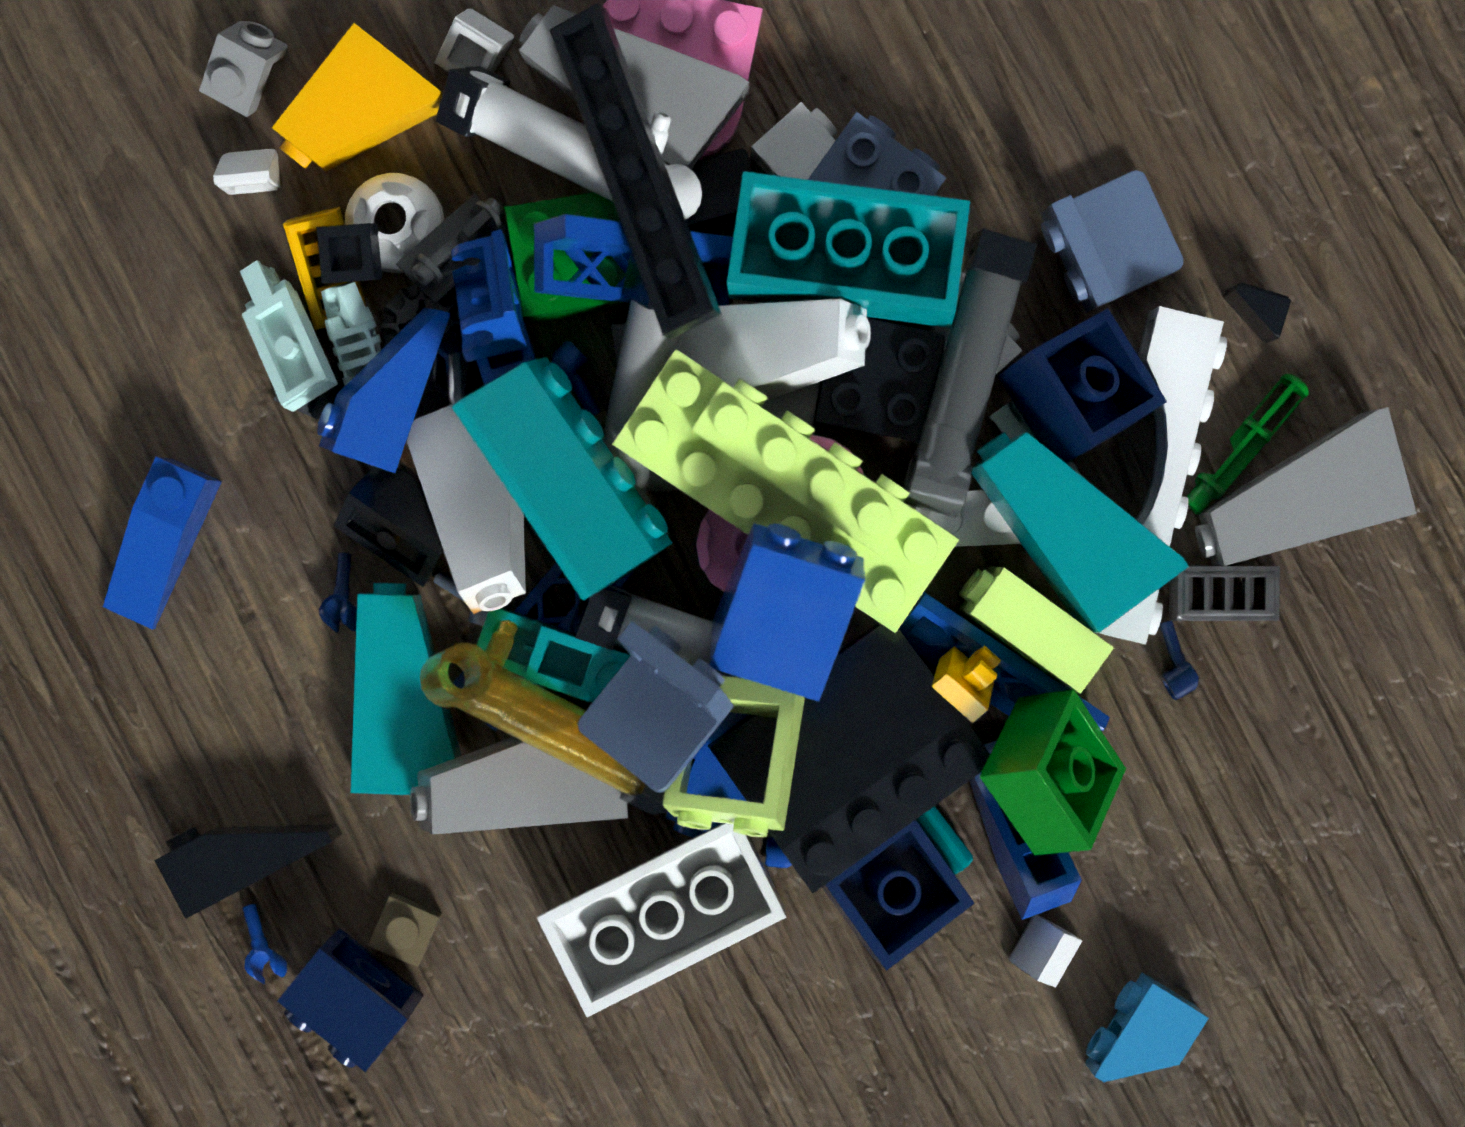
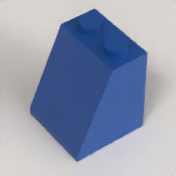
(786, 610)

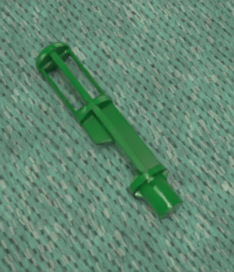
(1246, 444)

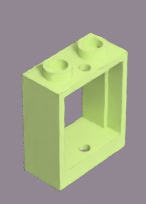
(1033, 627)
(748, 817)

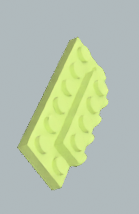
(768, 471)

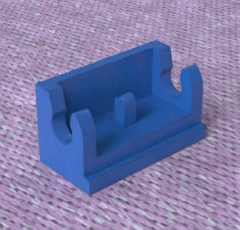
(488, 299)

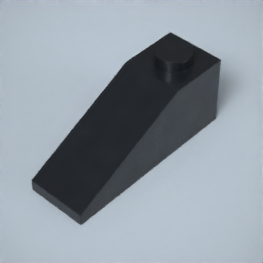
(227, 859)

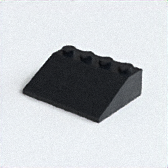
(865, 759)

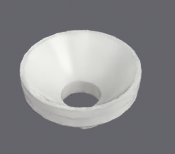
(421, 210)

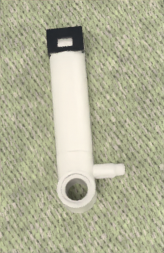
(485, 106)

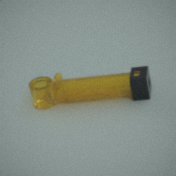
(527, 712)

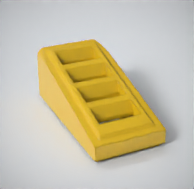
(301, 251)

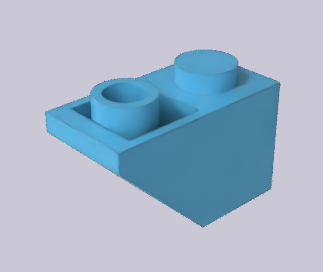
(1147, 1032)

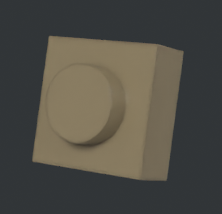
(404, 929)

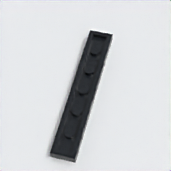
(635, 172)

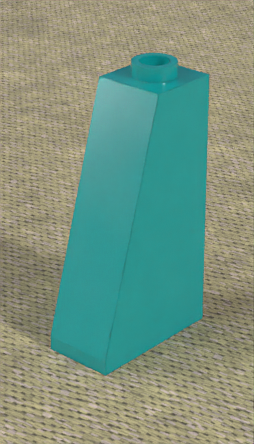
(1076, 535)
(393, 720)

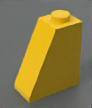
(354, 103)

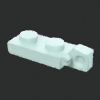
(285, 338)

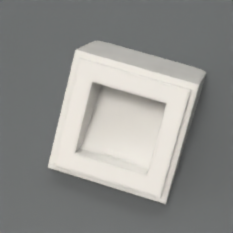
(473, 42)
(248, 172)

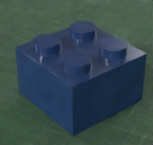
(1082, 387)
(898, 895)
(349, 1001)

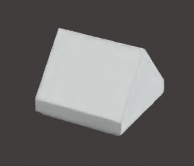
(1044, 950)

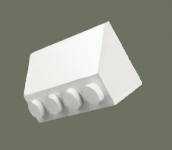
(662, 917)

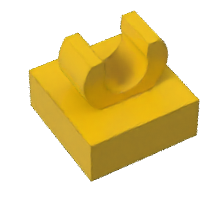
(967, 681)

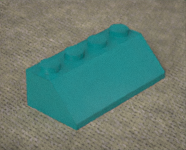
(848, 243)
(563, 475)

